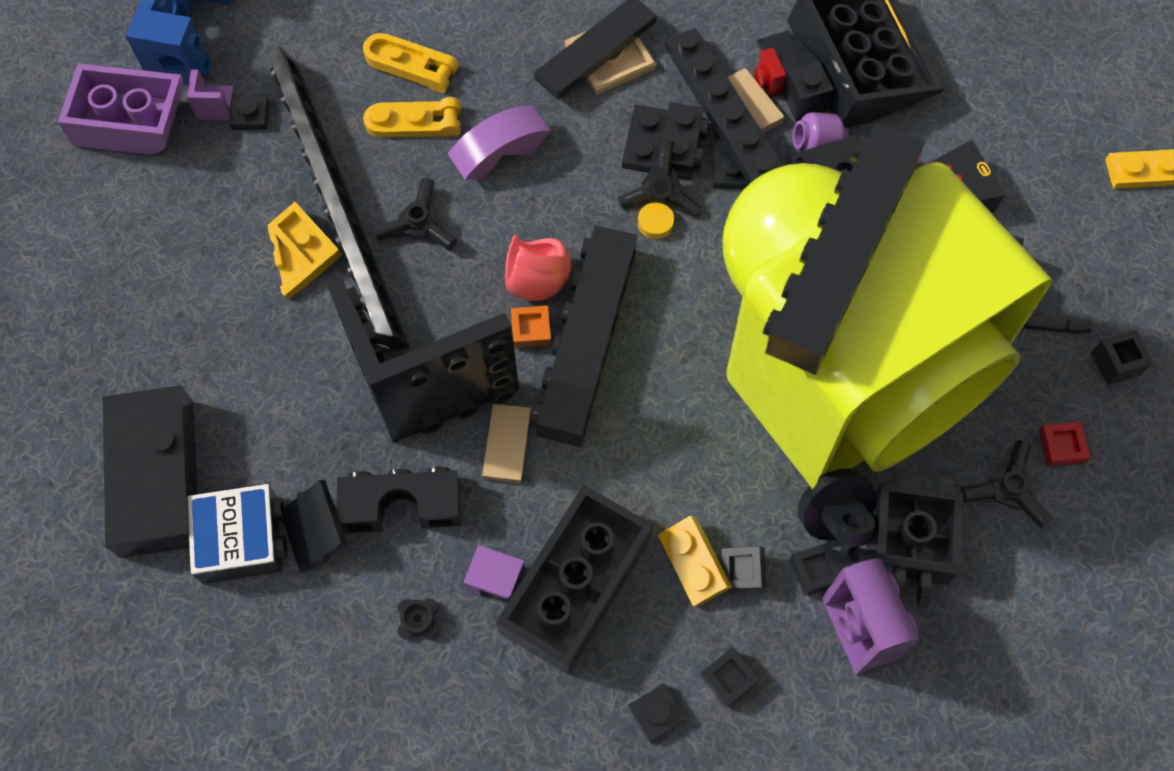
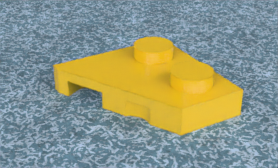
(300, 249)

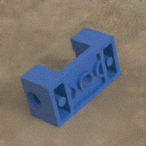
(168, 39)

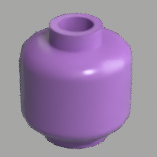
(817, 130)

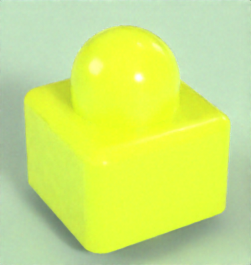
(918, 338)

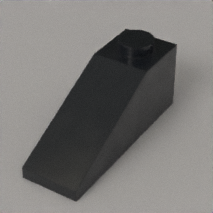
(806, 82)

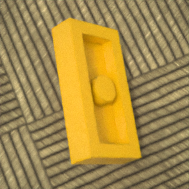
(1141, 169)
(694, 561)

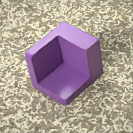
(209, 101)
(493, 573)

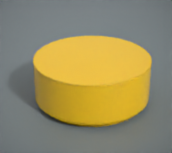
(655, 220)

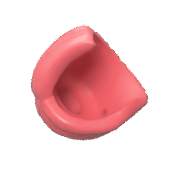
(537, 268)

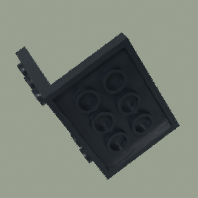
(435, 380)

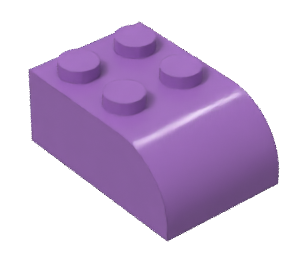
(120, 108)
(870, 615)

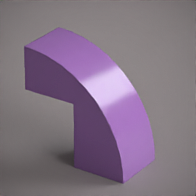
(505, 133)

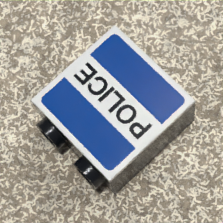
(236, 534)

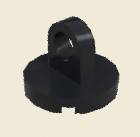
(839, 508)

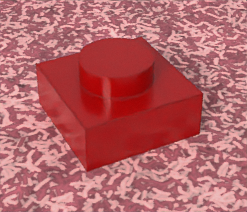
(770, 73)
(1064, 444)

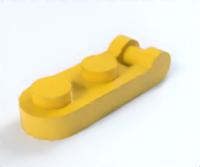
(410, 61)
(413, 119)

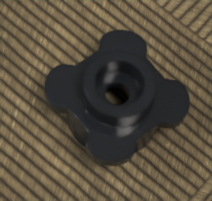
(409, 610)

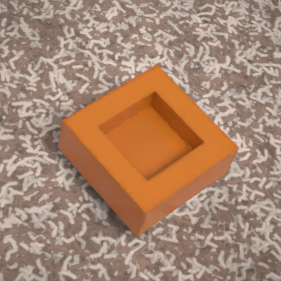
(530, 326)

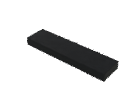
(595, 47)

